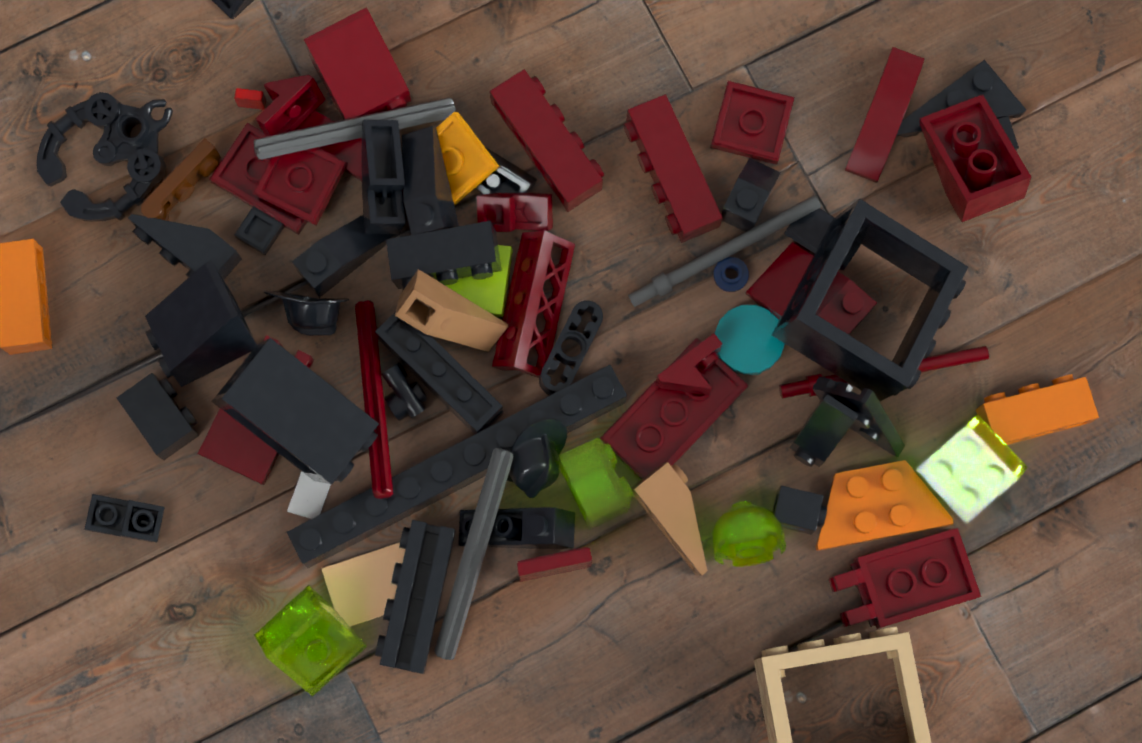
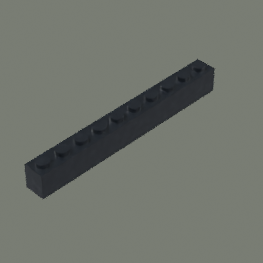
(450, 469)

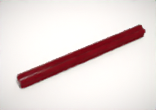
(374, 398)

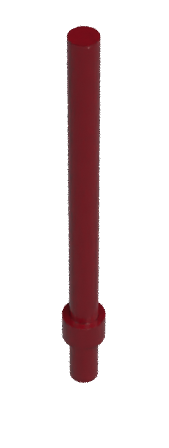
(930, 363)

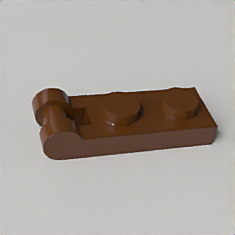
(181, 181)

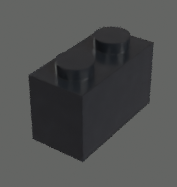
(158, 415)

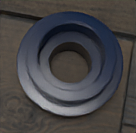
(727, 284)

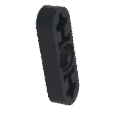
(572, 322)

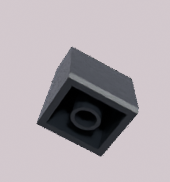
(199, 327)

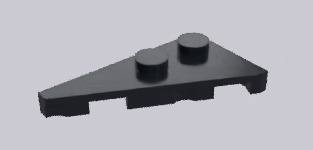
(975, 82)

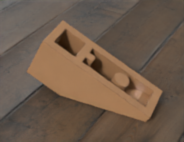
(672, 510)

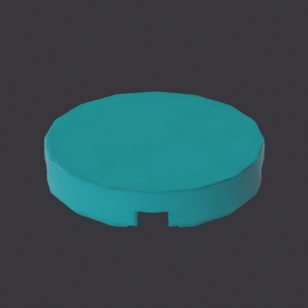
(749, 339)

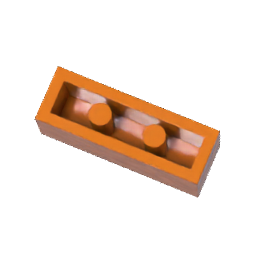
(23, 298)
(1038, 410)

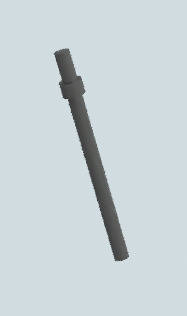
(663, 284)

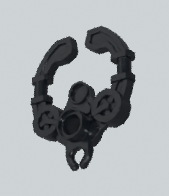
(113, 147)

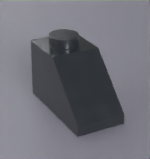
(749, 195)

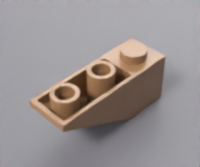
(447, 314)

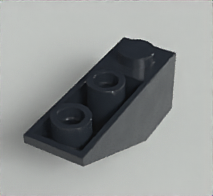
(186, 244)
(526, 528)

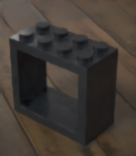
(842, 353)
(297, 413)

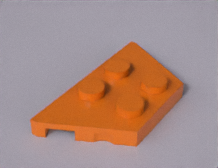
(879, 505)

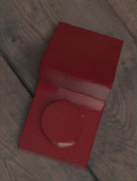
(292, 103)
(684, 373)

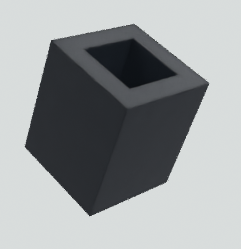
(799, 510)

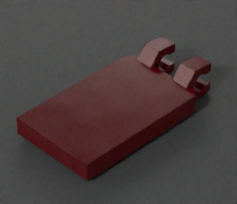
(238, 448)
(909, 580)

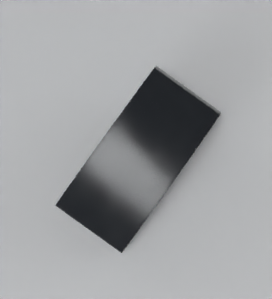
(124, 518)

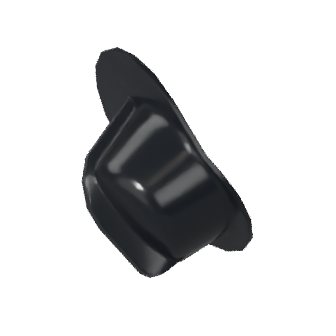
(310, 314)
(536, 456)

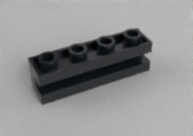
(440, 374)
(417, 596)

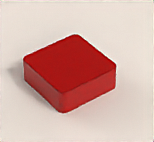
(250, 99)

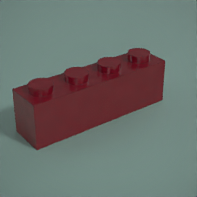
(547, 140)
(672, 168)

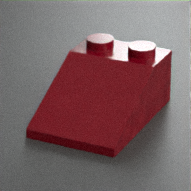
(974, 158)
(842, 306)

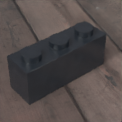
(445, 254)

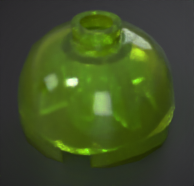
(747, 535)

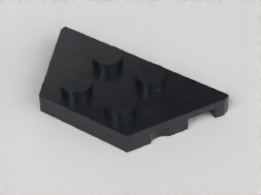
(872, 419)

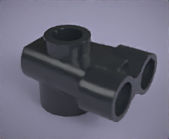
(406, 397)

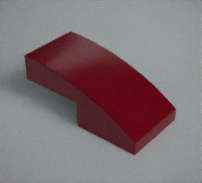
(516, 211)

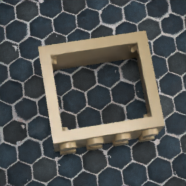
(897, 646)

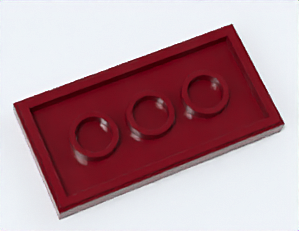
(668, 421)

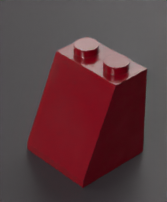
(357, 67)

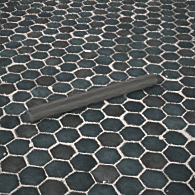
(350, 128)
(473, 553)

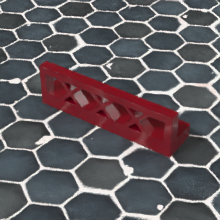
(528, 299)

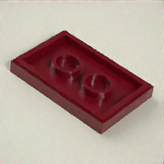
(241, 172)

